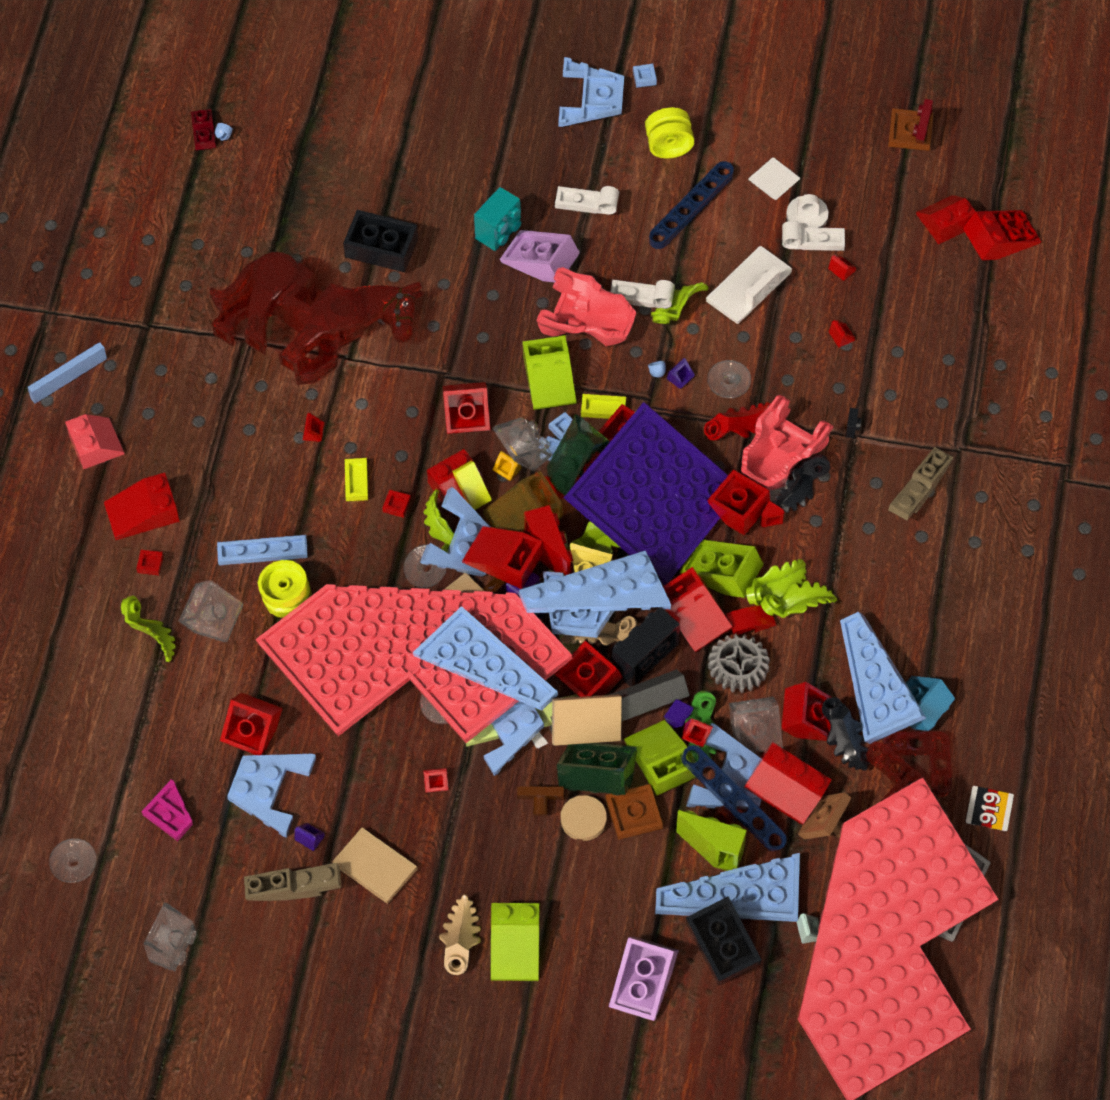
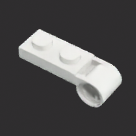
(587, 200)
(812, 238)
(644, 294)

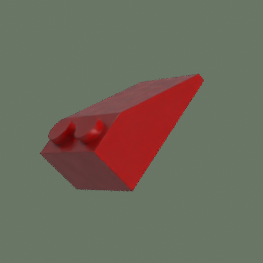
(142, 507)

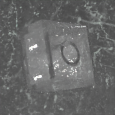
(524, 442)
(211, 611)
(756, 723)
(169, 938)

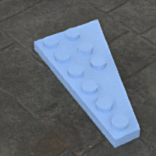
(605, 587)
(476, 654)
(879, 689)
(755, 891)

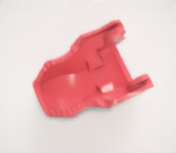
(587, 309)
(780, 446)

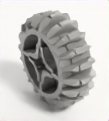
(755, 658)

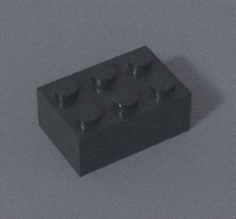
(380, 241)
(646, 646)
(723, 941)

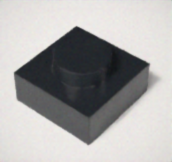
(854, 423)

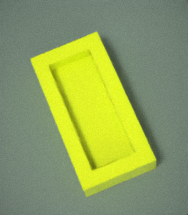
(600, 405)
(356, 479)
(472, 485)

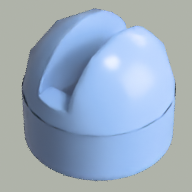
(223, 131)
(657, 368)

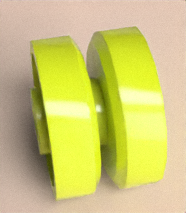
(669, 133)
(283, 587)

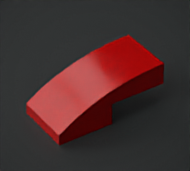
(749, 619)

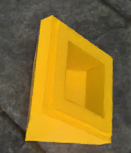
(506, 466)

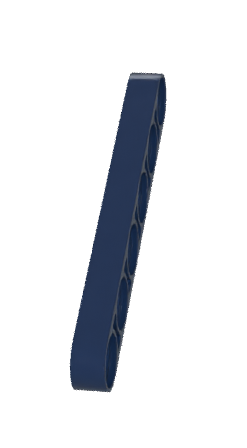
(694, 206)
(736, 795)

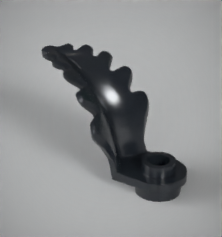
(802, 484)
(845, 734)

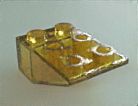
(526, 495)

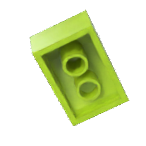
(725, 566)
(515, 942)

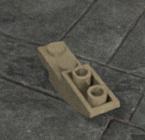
(921, 484)
(291, 885)

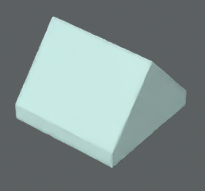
(808, 928)

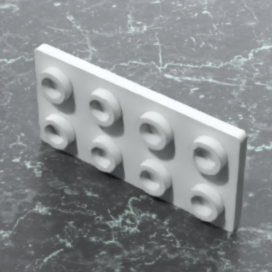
(748, 284)

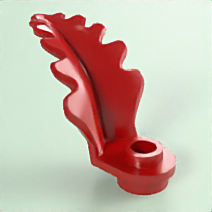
(738, 422)

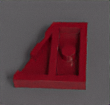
(924, 111)

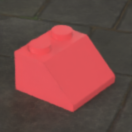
(93, 439)

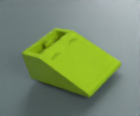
(549, 372)
(660, 757)
(715, 841)

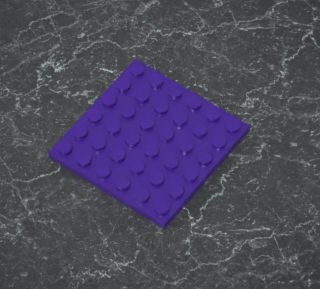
(650, 492)

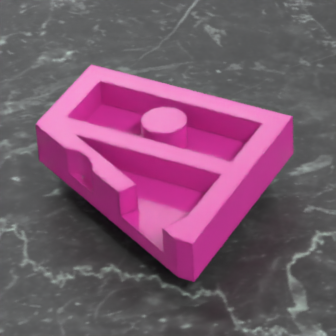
(169, 812)

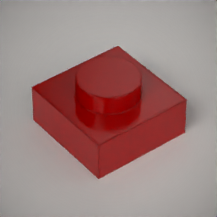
(396, 503)
(149, 562)

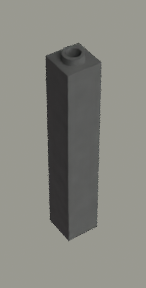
(651, 694)

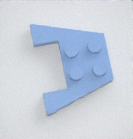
(600, 97)
(465, 534)
(580, 623)
(515, 730)
(737, 766)
(259, 782)

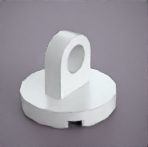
(808, 211)

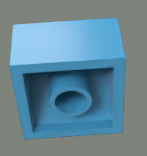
(932, 698)

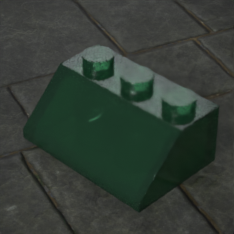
(575, 454)
(597, 768)

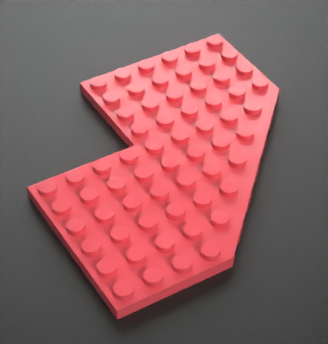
(358, 643)
(869, 986)

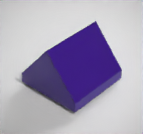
(680, 374)
(678, 714)
(308, 836)

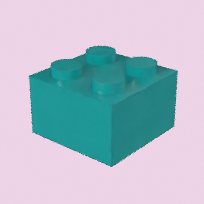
(497, 219)

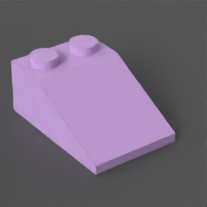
(540, 253)
(643, 977)

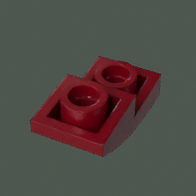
(203, 129)

